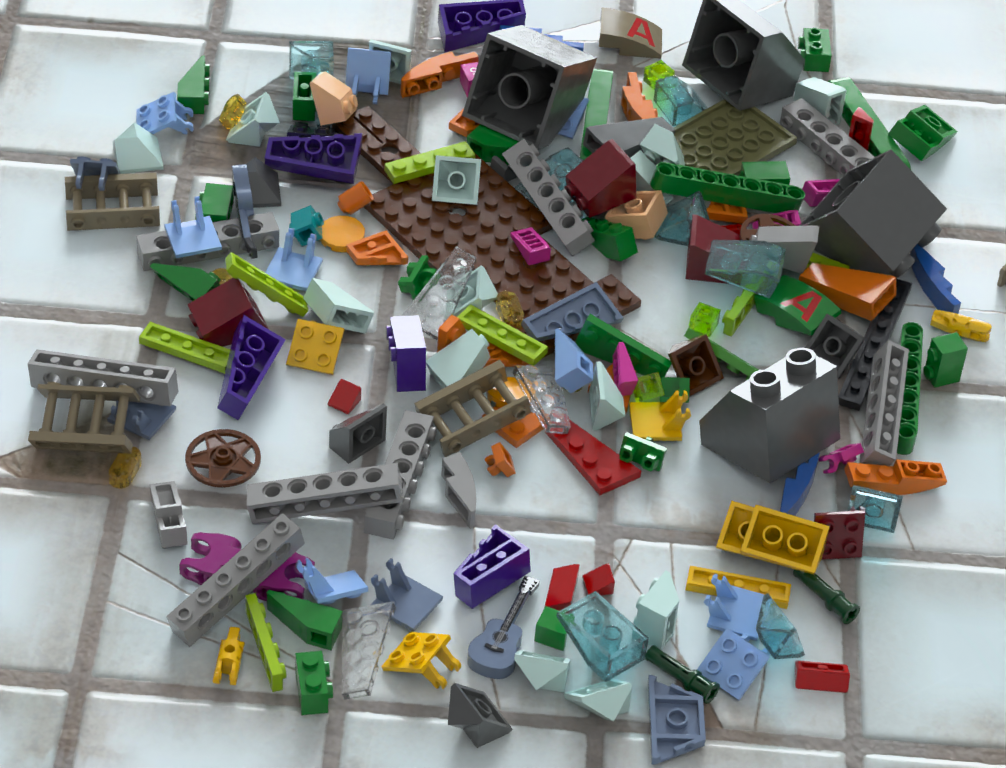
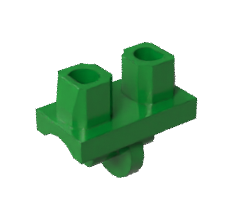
(418, 276)
(642, 452)

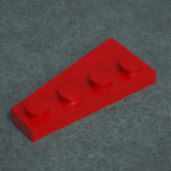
(594, 459)

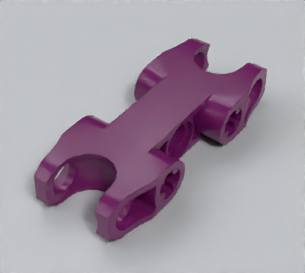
(222, 549)

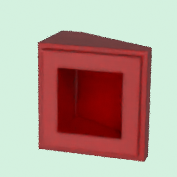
(345, 396)
(599, 580)

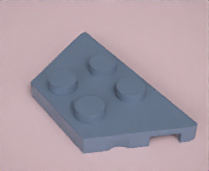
(674, 720)

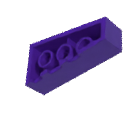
(470, 22)
(316, 156)
(248, 362)

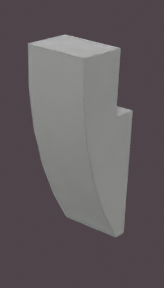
(460, 487)
(168, 514)

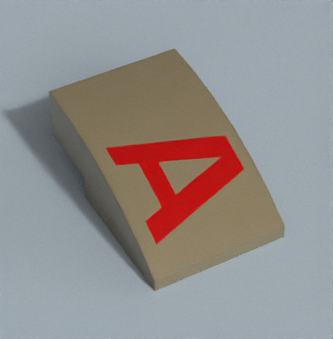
(630, 34)

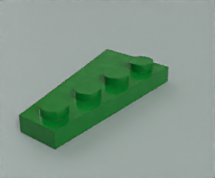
(601, 342)

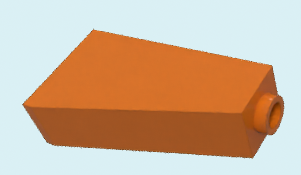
(851, 289)

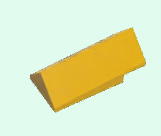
(773, 537)

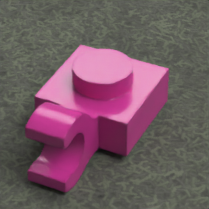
(845, 454)

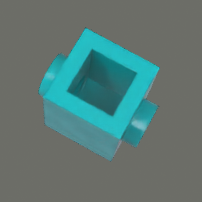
(306, 222)

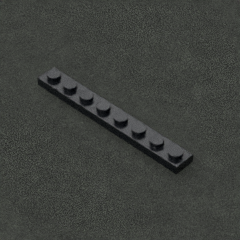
(878, 333)

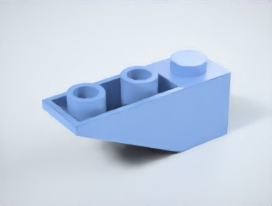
(572, 366)

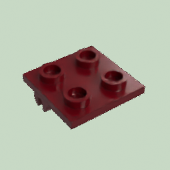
(844, 533)

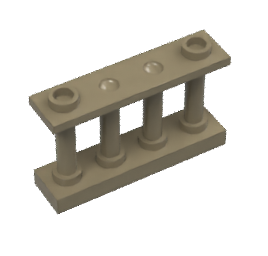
(116, 186)
(464, 390)
(93, 439)

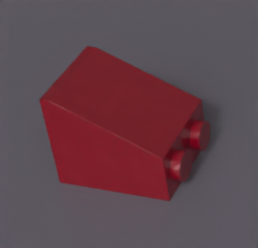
(602, 180)
(700, 239)
(221, 312)

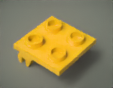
(315, 346)
(659, 419)
(416, 653)

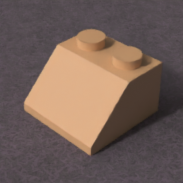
(332, 99)
(642, 214)

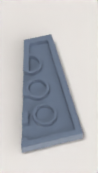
(572, 313)

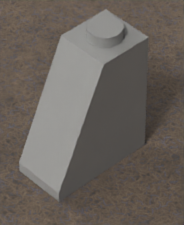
(797, 241)

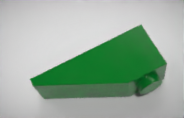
(187, 280)

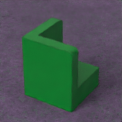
(672, 384)
(550, 630)

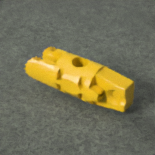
(963, 325)
(229, 657)

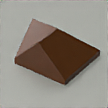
(696, 361)

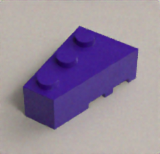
(407, 353)
(491, 568)

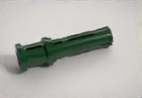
(834, 599)
(691, 679)

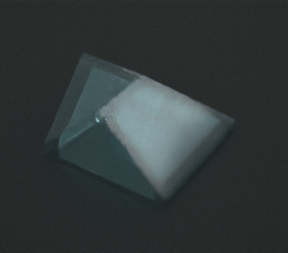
(678, 220)
(880, 506)
(777, 631)

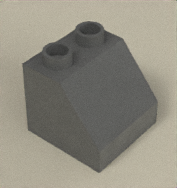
(742, 55)
(527, 85)
(876, 217)
(777, 416)

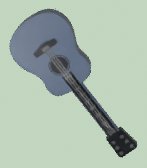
(244, 205)
(494, 650)

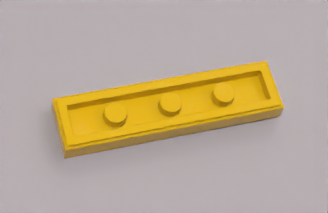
(700, 581)

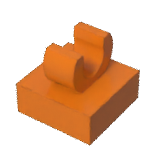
(500, 461)

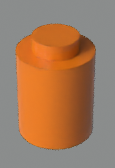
(355, 198)

